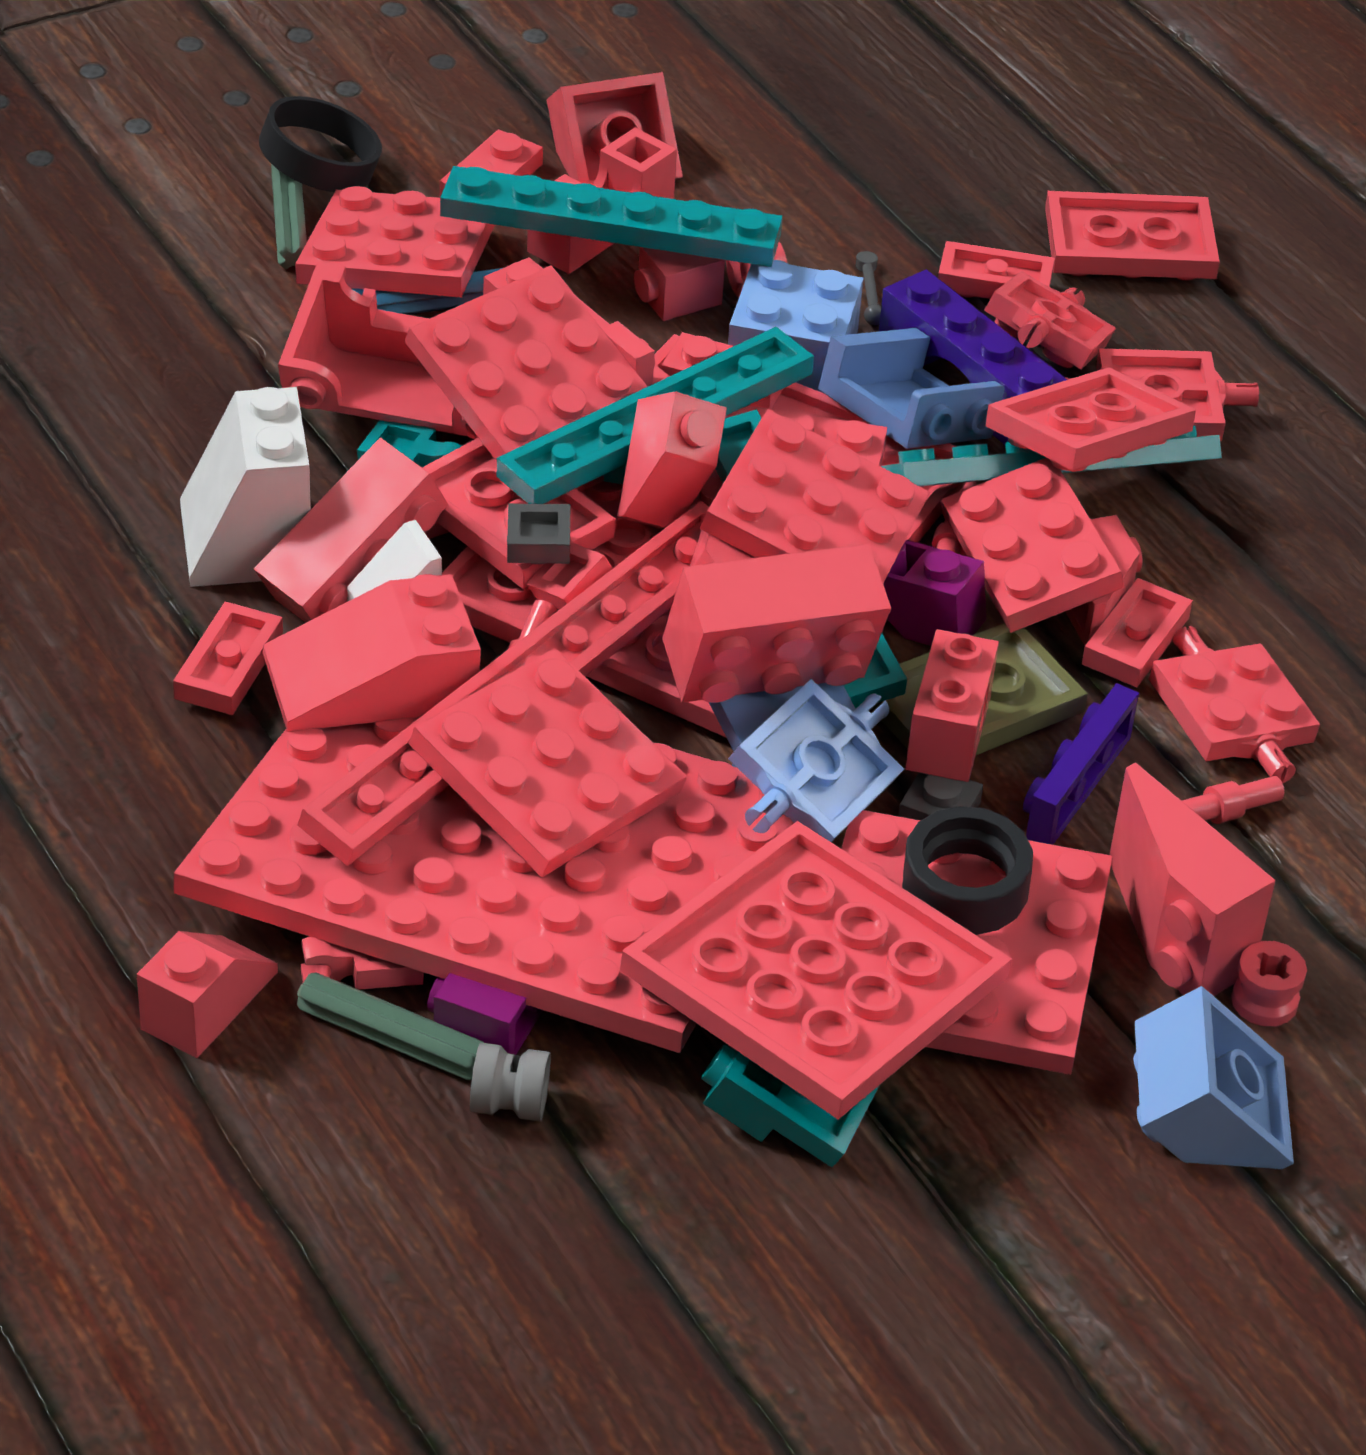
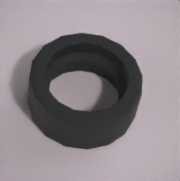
(975, 833)

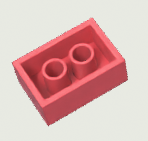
(775, 623)

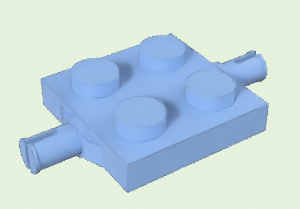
(816, 762)

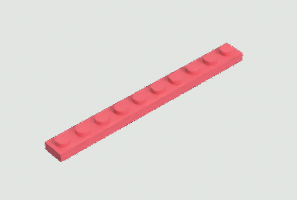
(585, 631)

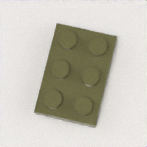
(1026, 691)

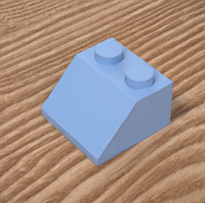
(1211, 1086)

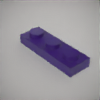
(1080, 765)

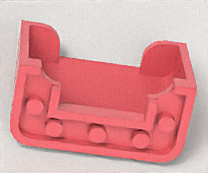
(356, 359)

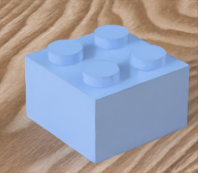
(800, 302)

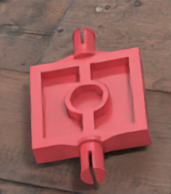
(1050, 319)
(1184, 377)
(1234, 703)

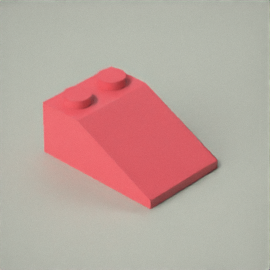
(375, 656)
(1185, 887)

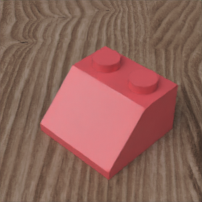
(600, 112)

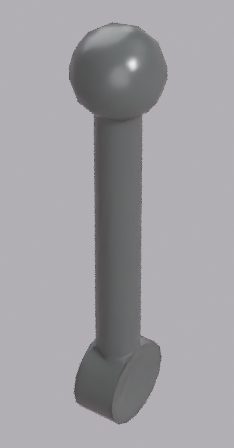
(867, 263)

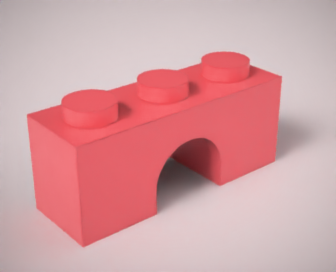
(627, 165)

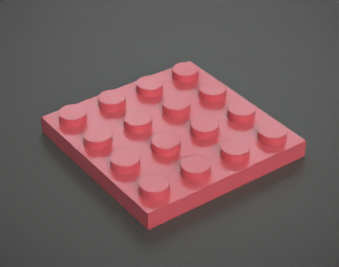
(1052, 944)
(816, 967)

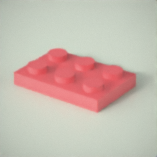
(1131, 235)
(1090, 419)
(480, 509)
(1033, 543)

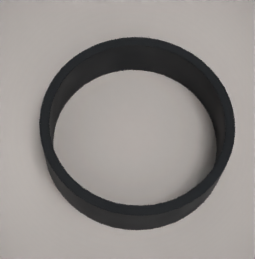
(330, 120)

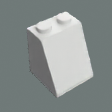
(246, 487)

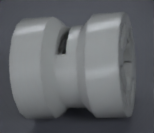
(510, 1082)

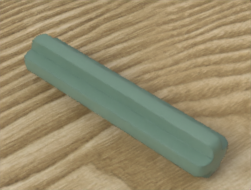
(288, 218)
(388, 1024)

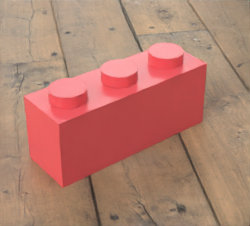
(347, 529)

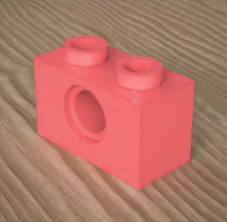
(951, 705)

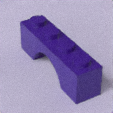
(963, 336)

